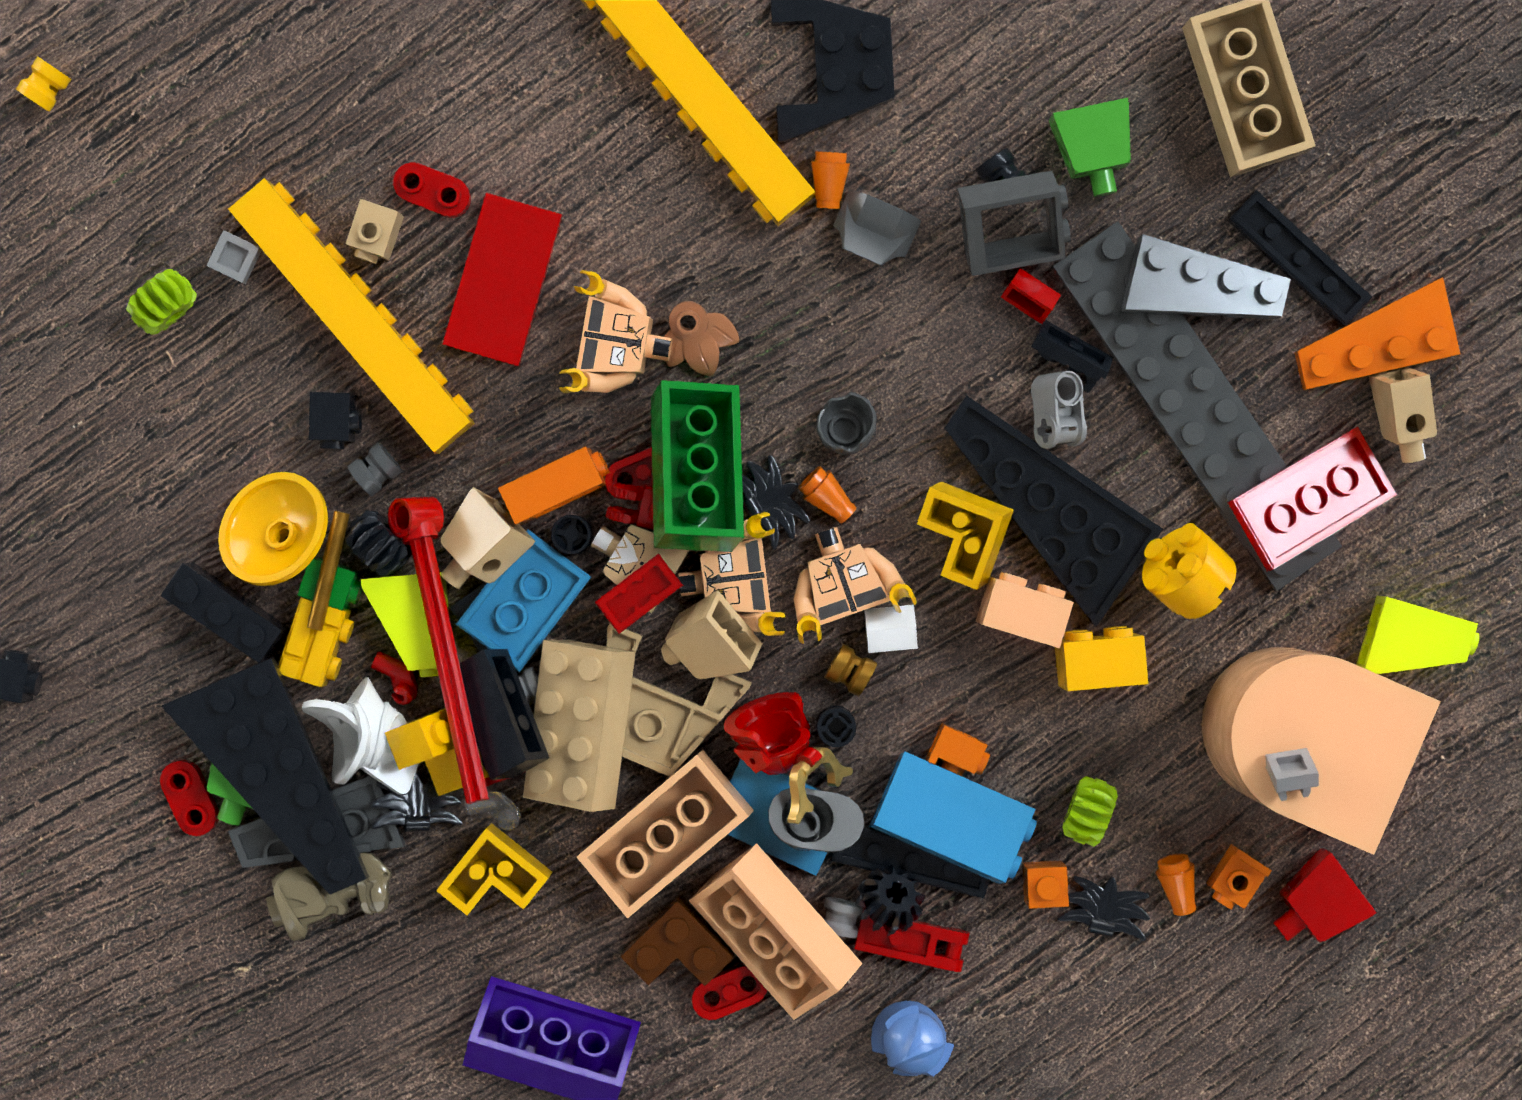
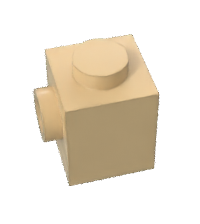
(374, 231)

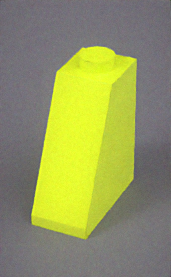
(402, 614)
(1414, 637)

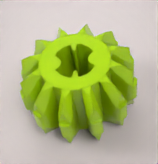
(161, 301)
(1090, 811)

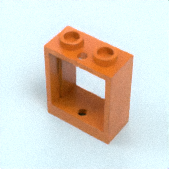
(554, 485)

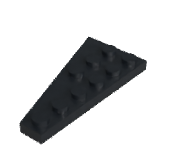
(1070, 520)
(264, 752)

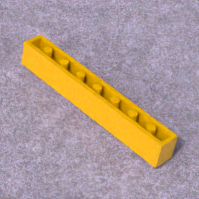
(707, 105)
(352, 316)

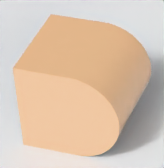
(1351, 721)

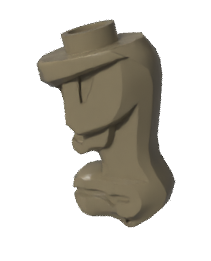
(303, 901)

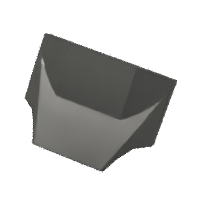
(874, 228)

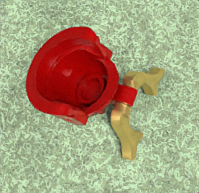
(776, 739)

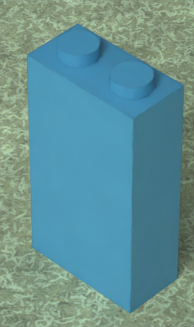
(954, 818)

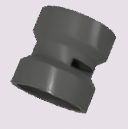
(374, 469)

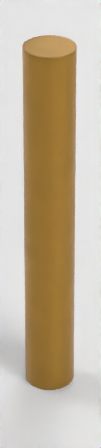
(328, 570)

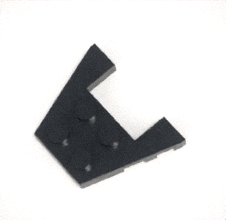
(850, 64)

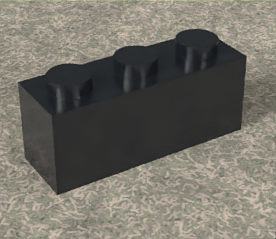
(225, 612)
(501, 715)

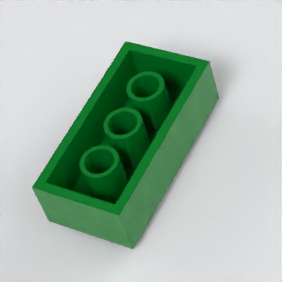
(697, 466)

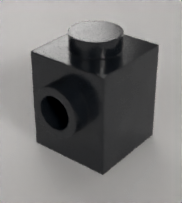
(333, 419)
(19, 677)

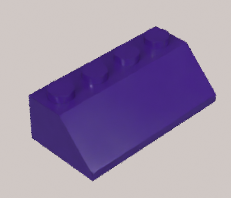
(550, 1042)

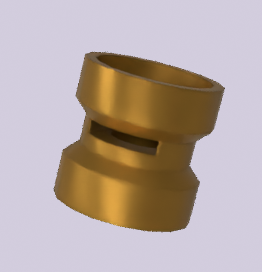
(843, 665)

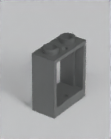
(1021, 250)

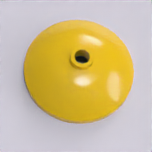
(260, 521)

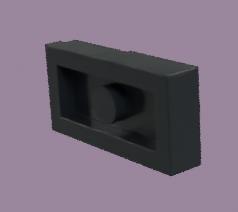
(1062, 347)

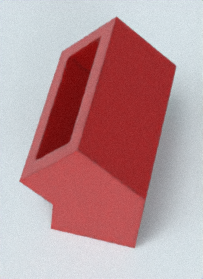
(1030, 296)

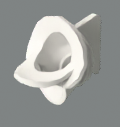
(361, 738)

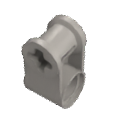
(1057, 407)

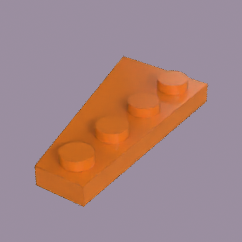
(1394, 337)

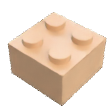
(1024, 611)

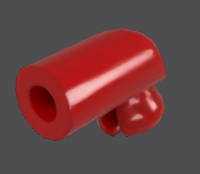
(402, 680)

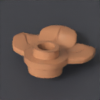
(702, 342)

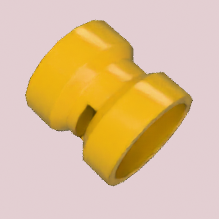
(43, 84)

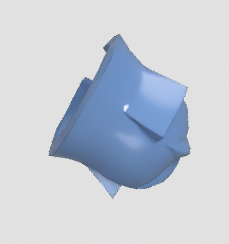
(911, 1039)

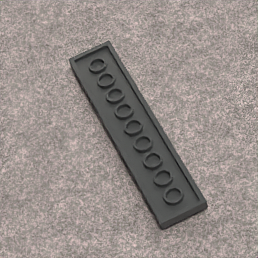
(1180, 388)

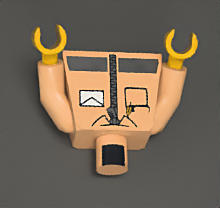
(613, 339)
(739, 578)
(844, 584)

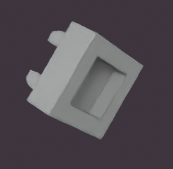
(234, 257)
(1292, 772)

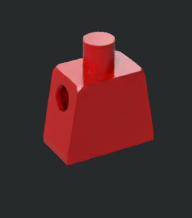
(1322, 900)

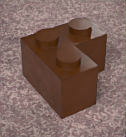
(681, 935)

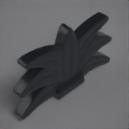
(770, 496)
(416, 808)
(1106, 908)

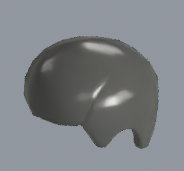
(847, 424)

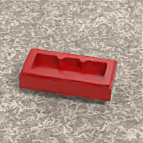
(638, 593)

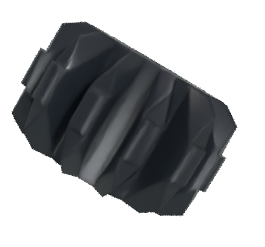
(376, 544)
(904, 905)

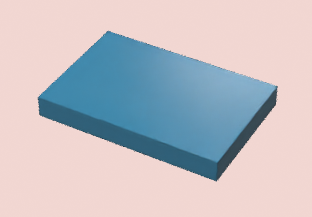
(525, 602)
(759, 792)

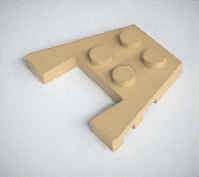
(665, 726)

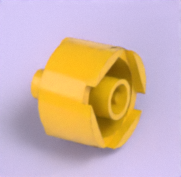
(1187, 571)

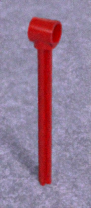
(418, 524)

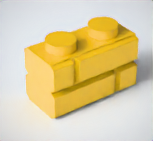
(312, 653)

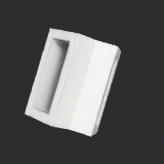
(890, 630)

